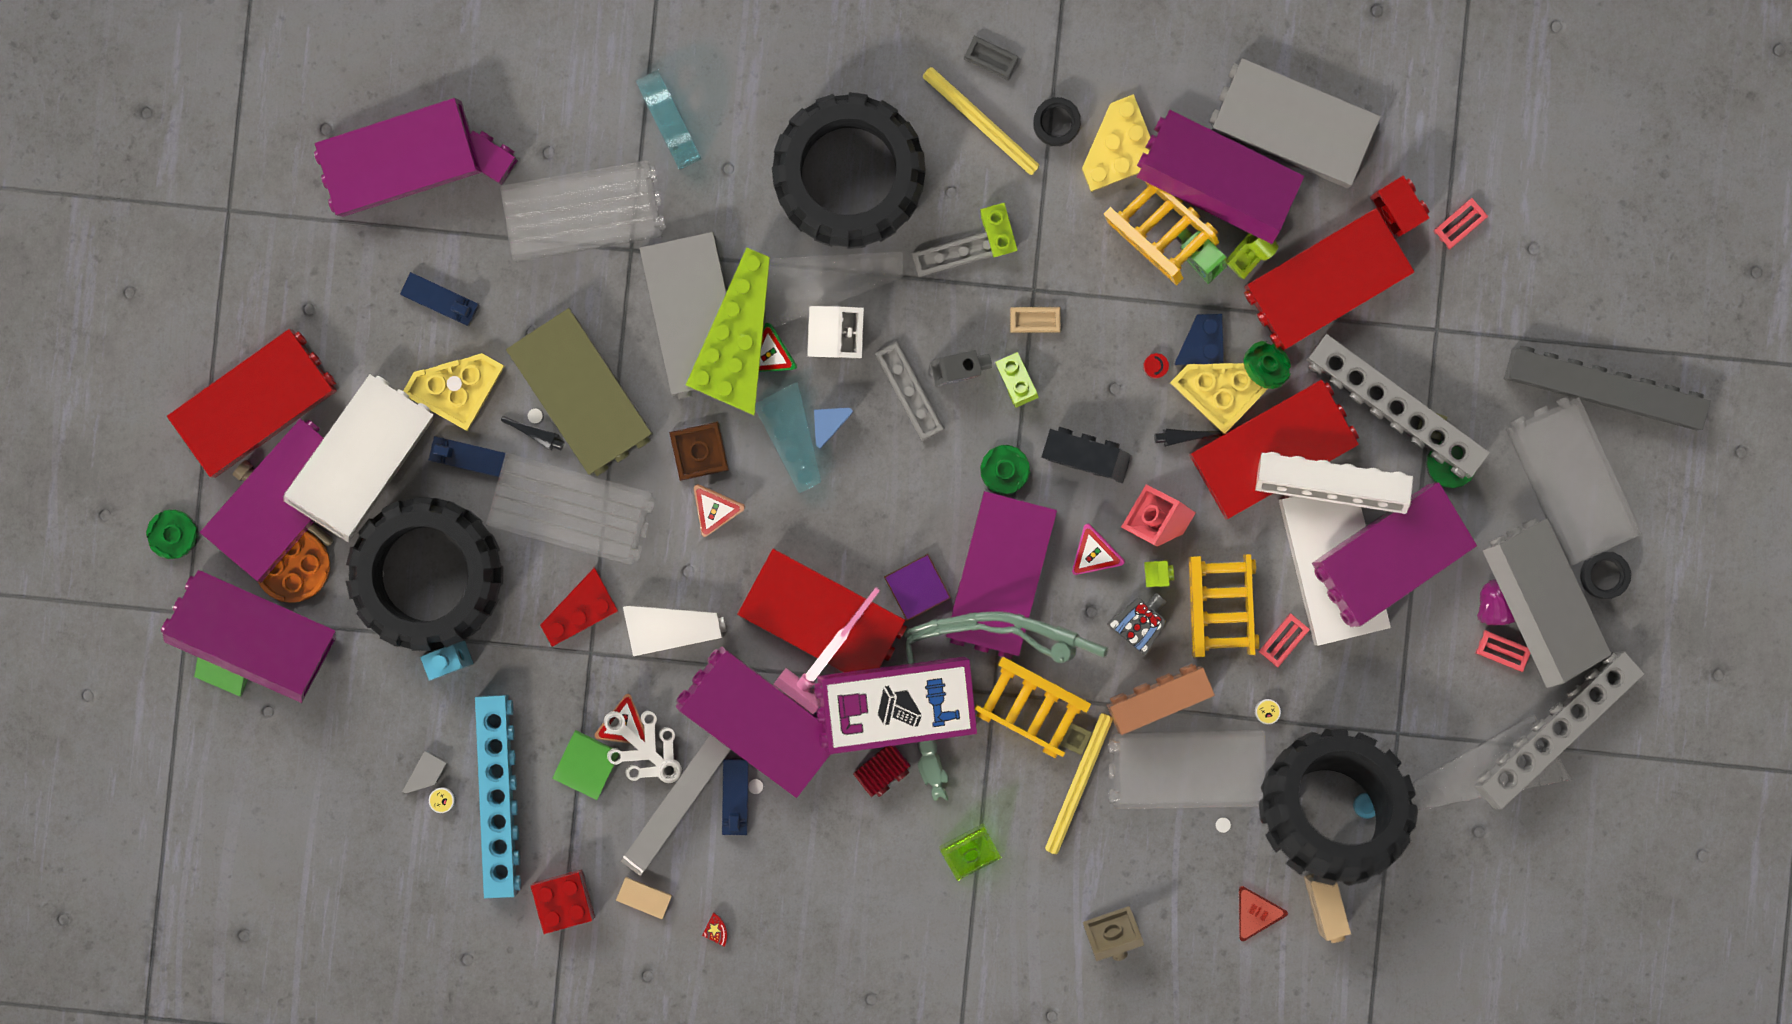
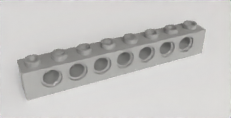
(1472, 452)
(1625, 675)

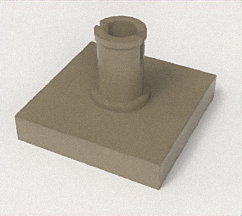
(1113, 934)

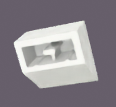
(835, 332)

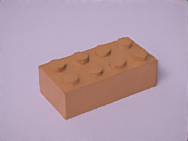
(1160, 699)

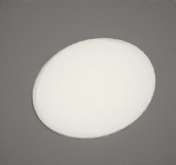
(454, 383)
(535, 415)
(755, 786)
(1223, 825)

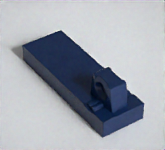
(439, 299)
(466, 456)
(735, 797)

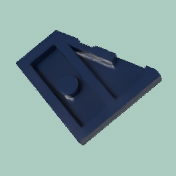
(1203, 341)

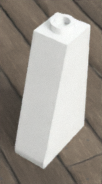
(664, 628)

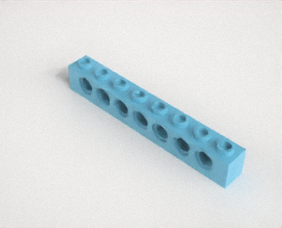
(494, 885)

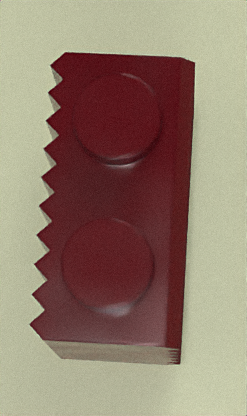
(881, 770)

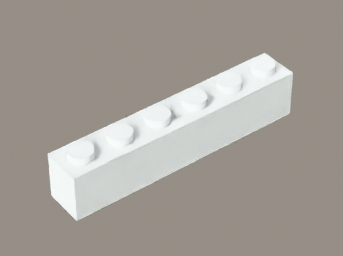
(1334, 482)

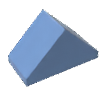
(828, 422)

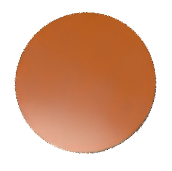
(299, 572)

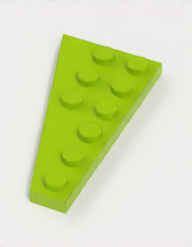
(732, 350)

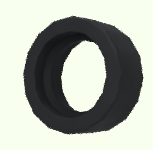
(1064, 104)
(1624, 581)

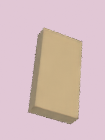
(1034, 319)
(644, 897)

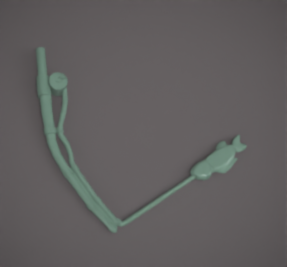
(930, 763)

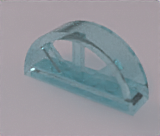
(668, 119)

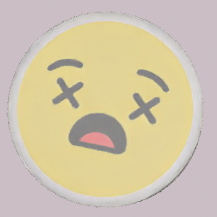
(1267, 711)
(441, 800)

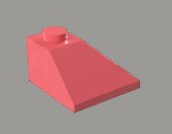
(1157, 517)

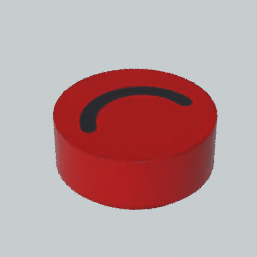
(1155, 365)

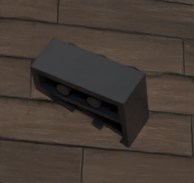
(1086, 454)

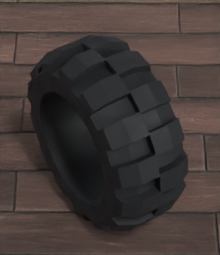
(848, 112)
(367, 583)
(1371, 769)

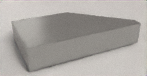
(426, 772)

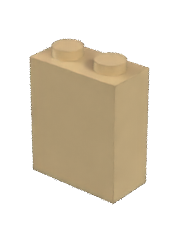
(1328, 910)

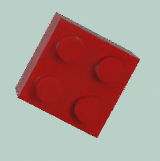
(1400, 206)
(562, 901)

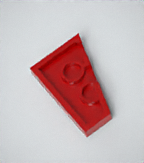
(579, 610)

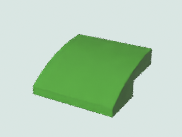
(585, 765)

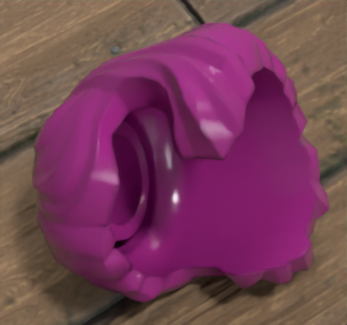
(1493, 606)

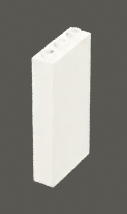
(359, 457)
(1313, 531)

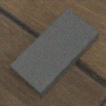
(991, 57)

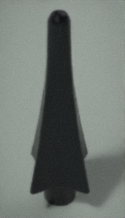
(1175, 436)
(545, 438)

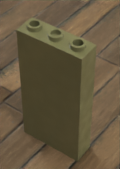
(580, 392)

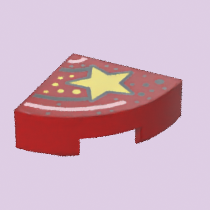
(716, 930)

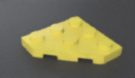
(1117, 145)
(1218, 391)
(460, 406)

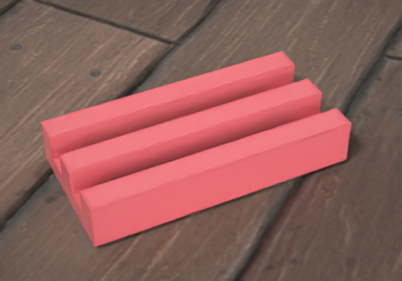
(1444, 237)
(1483, 643)
(1270, 656)

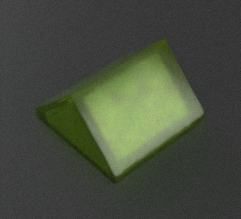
(969, 852)

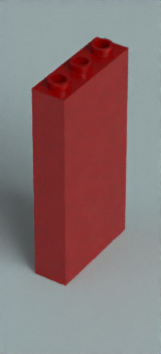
(1328, 280)
(252, 402)
(1301, 425)
(812, 610)

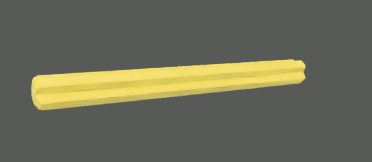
(981, 121)
(1079, 783)

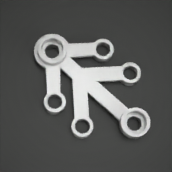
(646, 749)

